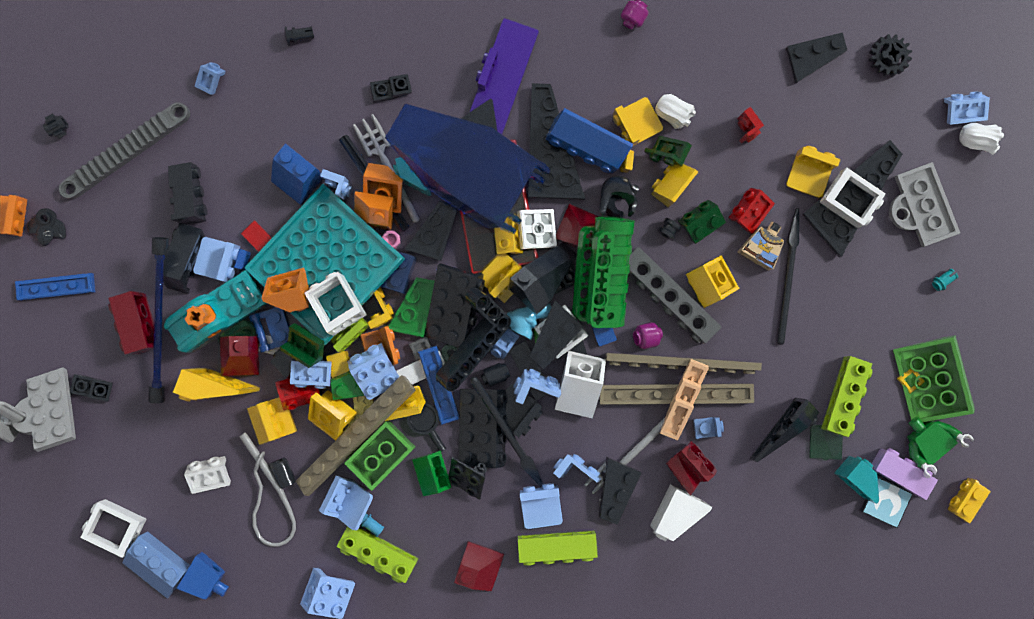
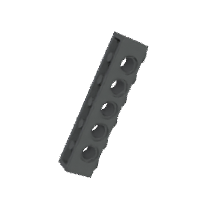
(709, 326)

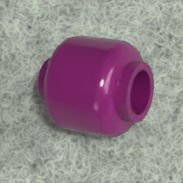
(634, 14)
(647, 335)

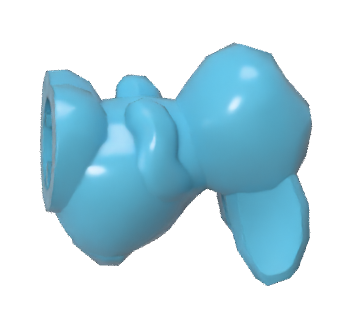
(525, 319)

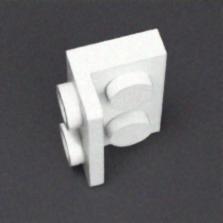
(207, 474)

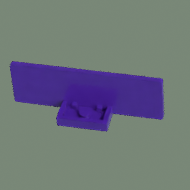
(504, 69)

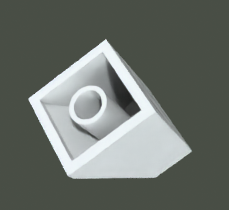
(581, 384)
(677, 513)

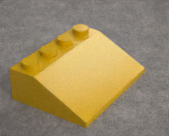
(207, 383)

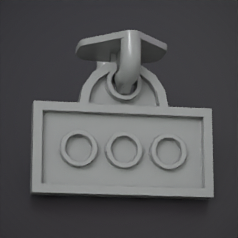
(42, 414)

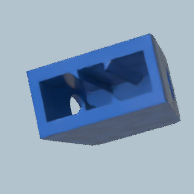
(203, 578)

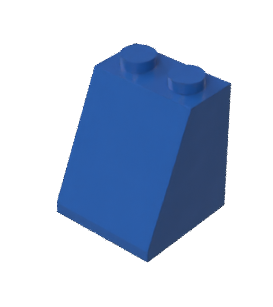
(294, 174)

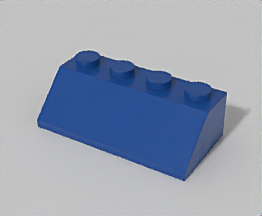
(588, 141)

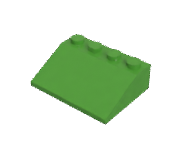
(945, 385)

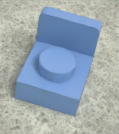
(209, 77)
(504, 344)
(708, 427)

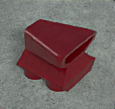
(691, 467)

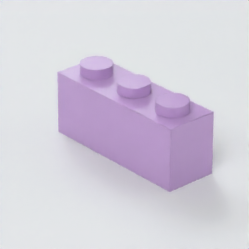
(903, 473)

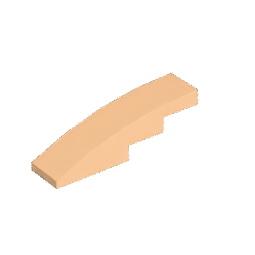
(683, 399)

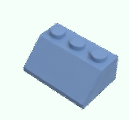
(155, 564)

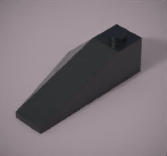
(541, 278)
(793, 421)

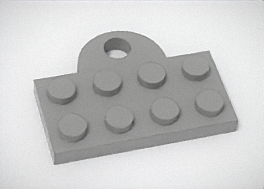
(924, 206)

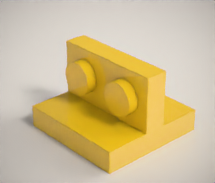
(498, 275)
(330, 414)
(271, 421)

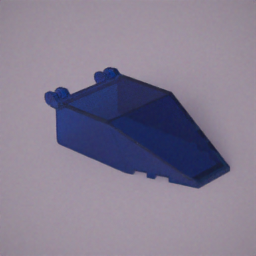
(465, 163)

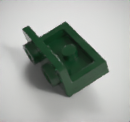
(669, 151)
(702, 221)
(303, 346)

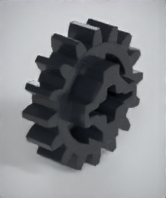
(889, 57)

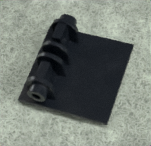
(467, 478)

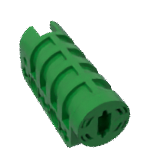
(606, 272)

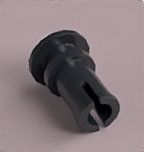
(298, 34)

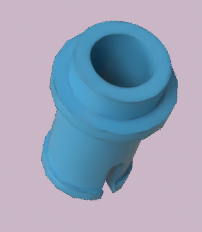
(372, 525)

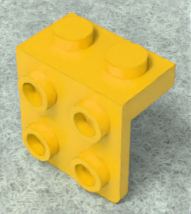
(637, 121)
(811, 171)

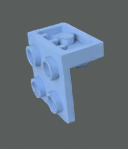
(326, 595)

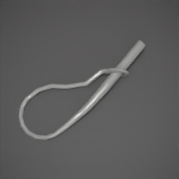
(260, 462)

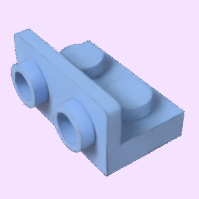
(967, 108)
(338, 182)
(316, 375)

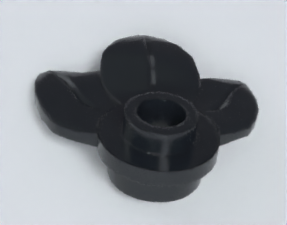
(46, 229)

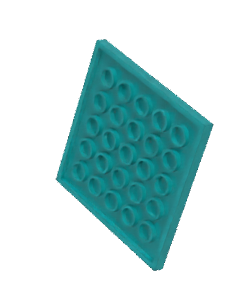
(323, 240)

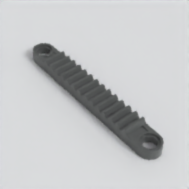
(124, 150)

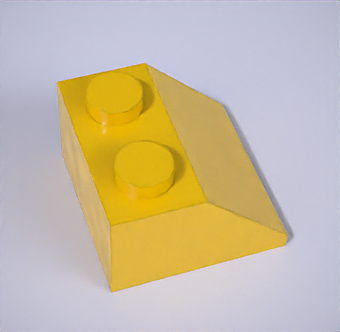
(673, 183)
(712, 281)

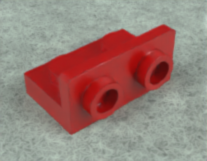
(751, 124)
(752, 209)
(293, 396)

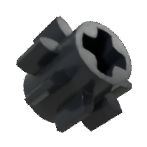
(55, 126)

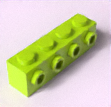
(847, 396)
(557, 546)
(378, 553)

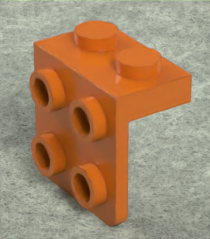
(12, 215)
(382, 336)

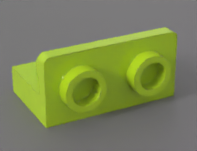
(347, 336)

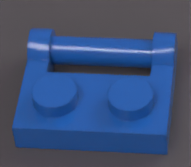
(277, 325)

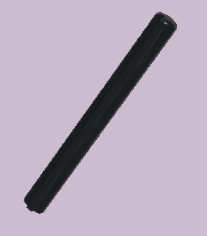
(362, 165)

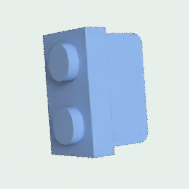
(216, 259)
(373, 371)
(533, 379)
(565, 465)
(346, 502)
(541, 506)

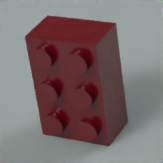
(133, 322)

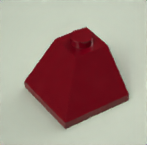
(572, 223)
(239, 355)
(479, 567)

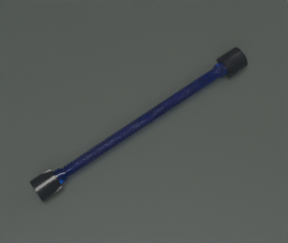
(157, 390)

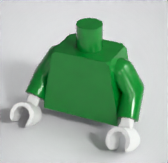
(931, 442)

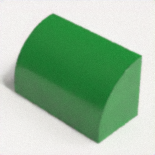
(431, 473)

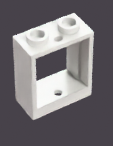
(829, 198)
(345, 319)
(132, 533)

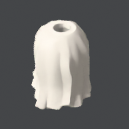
(675, 111)
(981, 137)

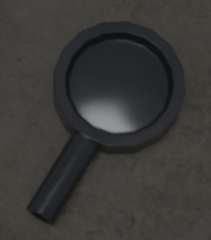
(426, 423)

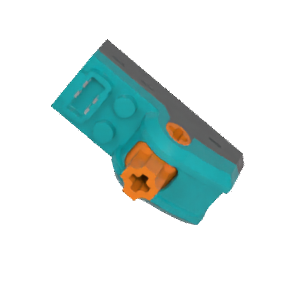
(214, 313)

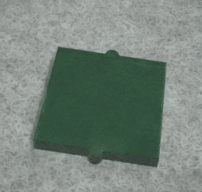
(824, 444)

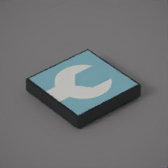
(891, 504)

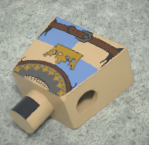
(763, 246)

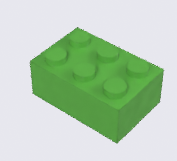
(379, 455)

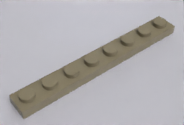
(674, 362)
(665, 392)
(355, 435)

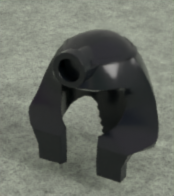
(617, 188)

